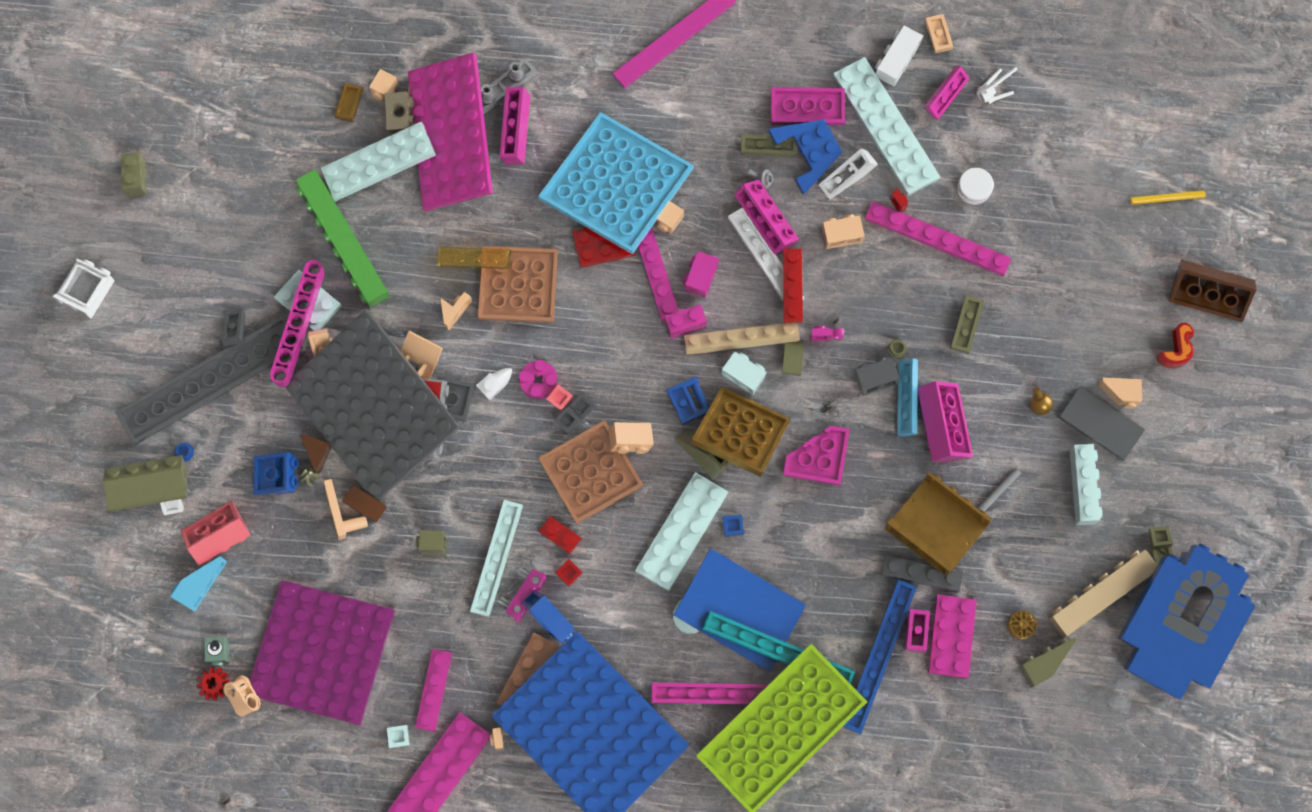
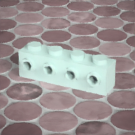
(1085, 484)

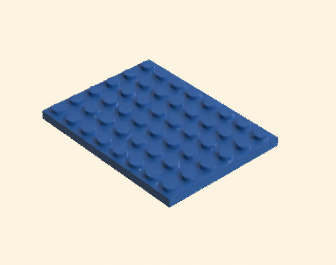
(590, 729)

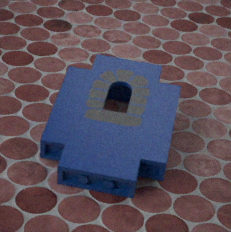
(1171, 649)

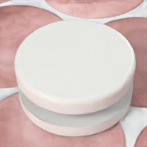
(975, 186)

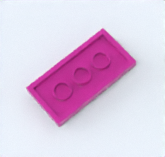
(805, 105)
(952, 636)

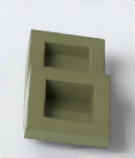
(793, 358)
(1160, 542)

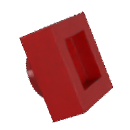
(899, 200)
(568, 572)

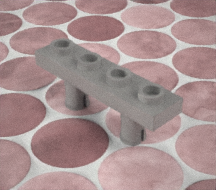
(515, 77)

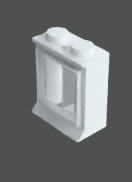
(85, 287)

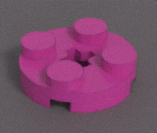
(534, 369)

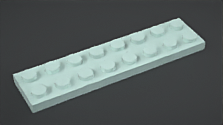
(886, 126)

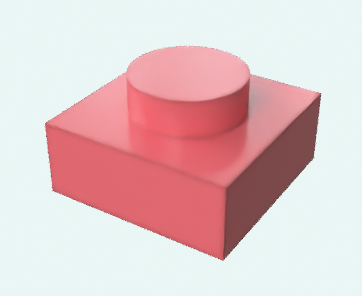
(559, 397)

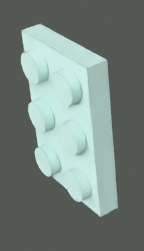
(325, 304)

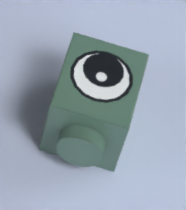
(216, 651)

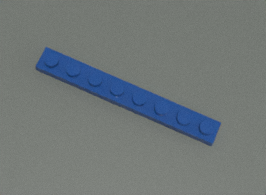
(881, 652)

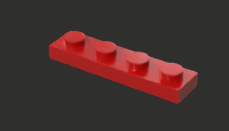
(792, 286)

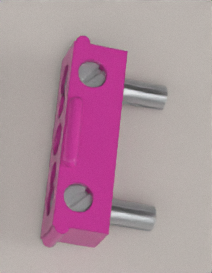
(534, 580)

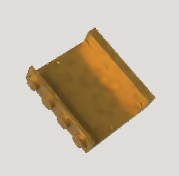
(938, 524)

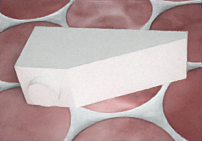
(848, 173)

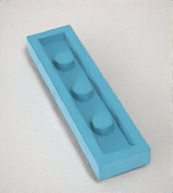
(907, 397)

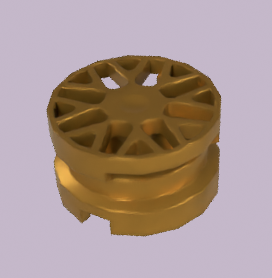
(1022, 625)

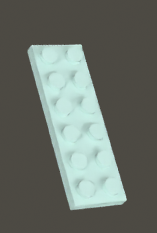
(378, 161)
(681, 531)

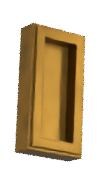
(348, 102)

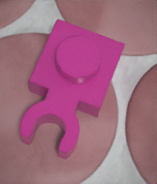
(821, 333)

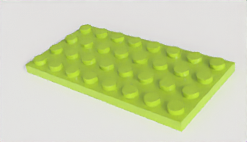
(781, 729)

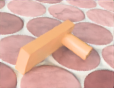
(341, 526)

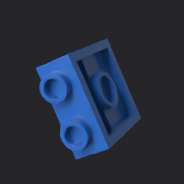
(275, 474)

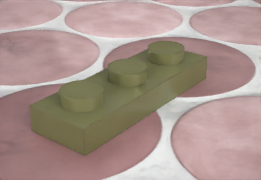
(765, 146)
(967, 324)

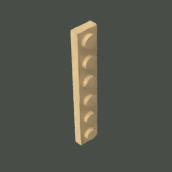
(741, 338)

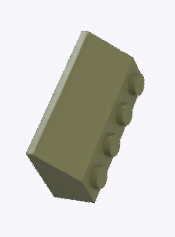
(145, 483)

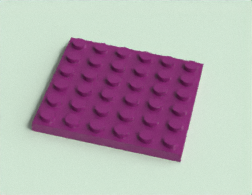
(321, 652)

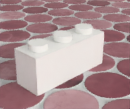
(898, 55)

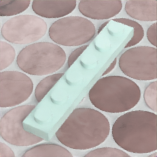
(496, 558)

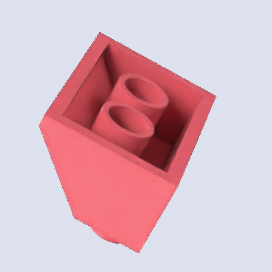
(215, 533)

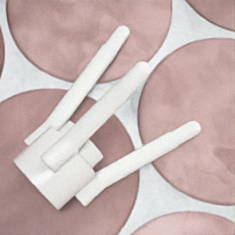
(987, 91)

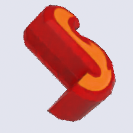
(1182, 348)

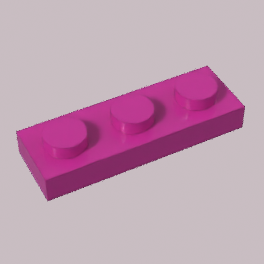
(947, 92)

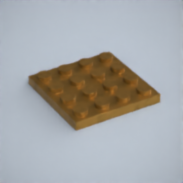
(740, 431)

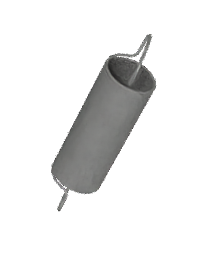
(625, 503)

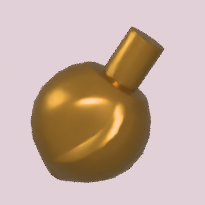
(1041, 402)

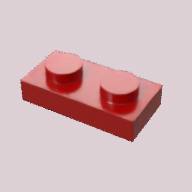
(560, 535)

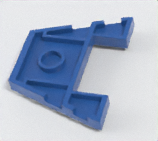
(816, 146)

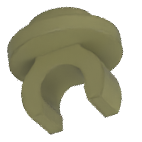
(305, 475)

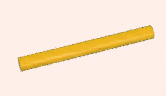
(1167, 197)

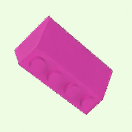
(944, 421)

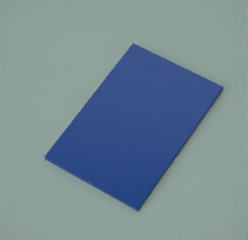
(742, 597)

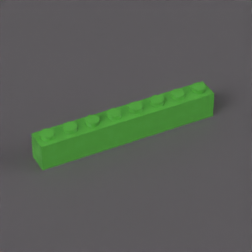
(342, 238)

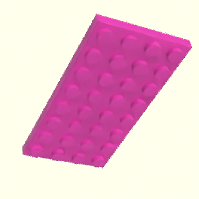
(452, 112)

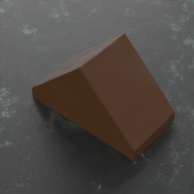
(317, 451)

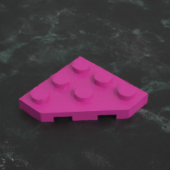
(820, 457)

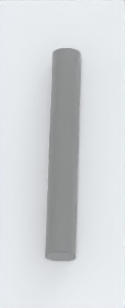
(999, 490)

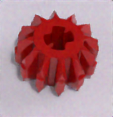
(215, 676)

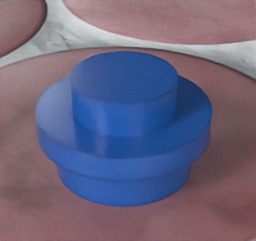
(185, 450)

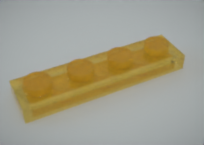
(474, 257)

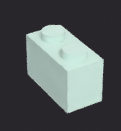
(744, 372)

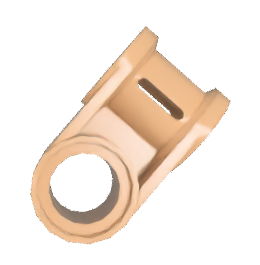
(242, 698)

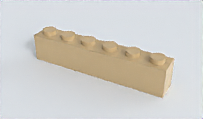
(1104, 593)

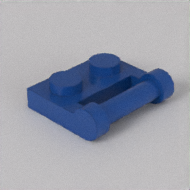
(683, 402)

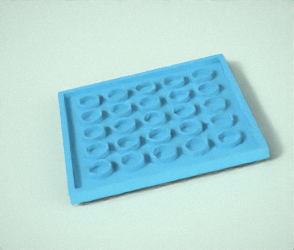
(616, 182)

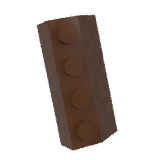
(1212, 290)

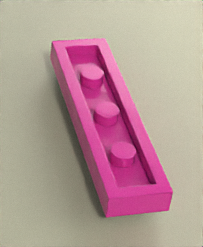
(433, 690)

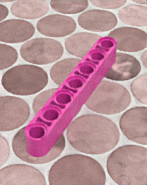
(297, 332)

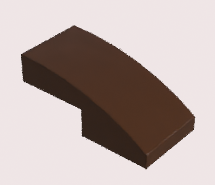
(364, 503)

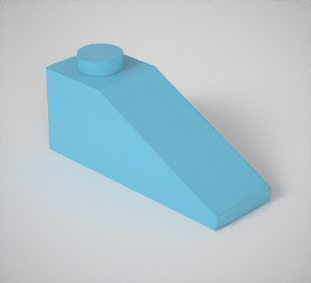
(195, 586)

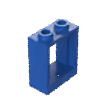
(548, 616)

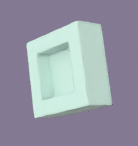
(398, 736)

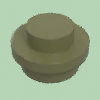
(897, 349)

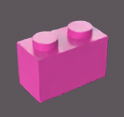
(701, 274)
(685, 321)
(916, 631)

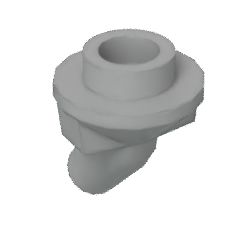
(765, 177)

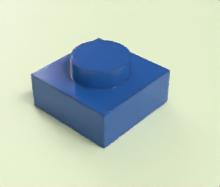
(733, 525)

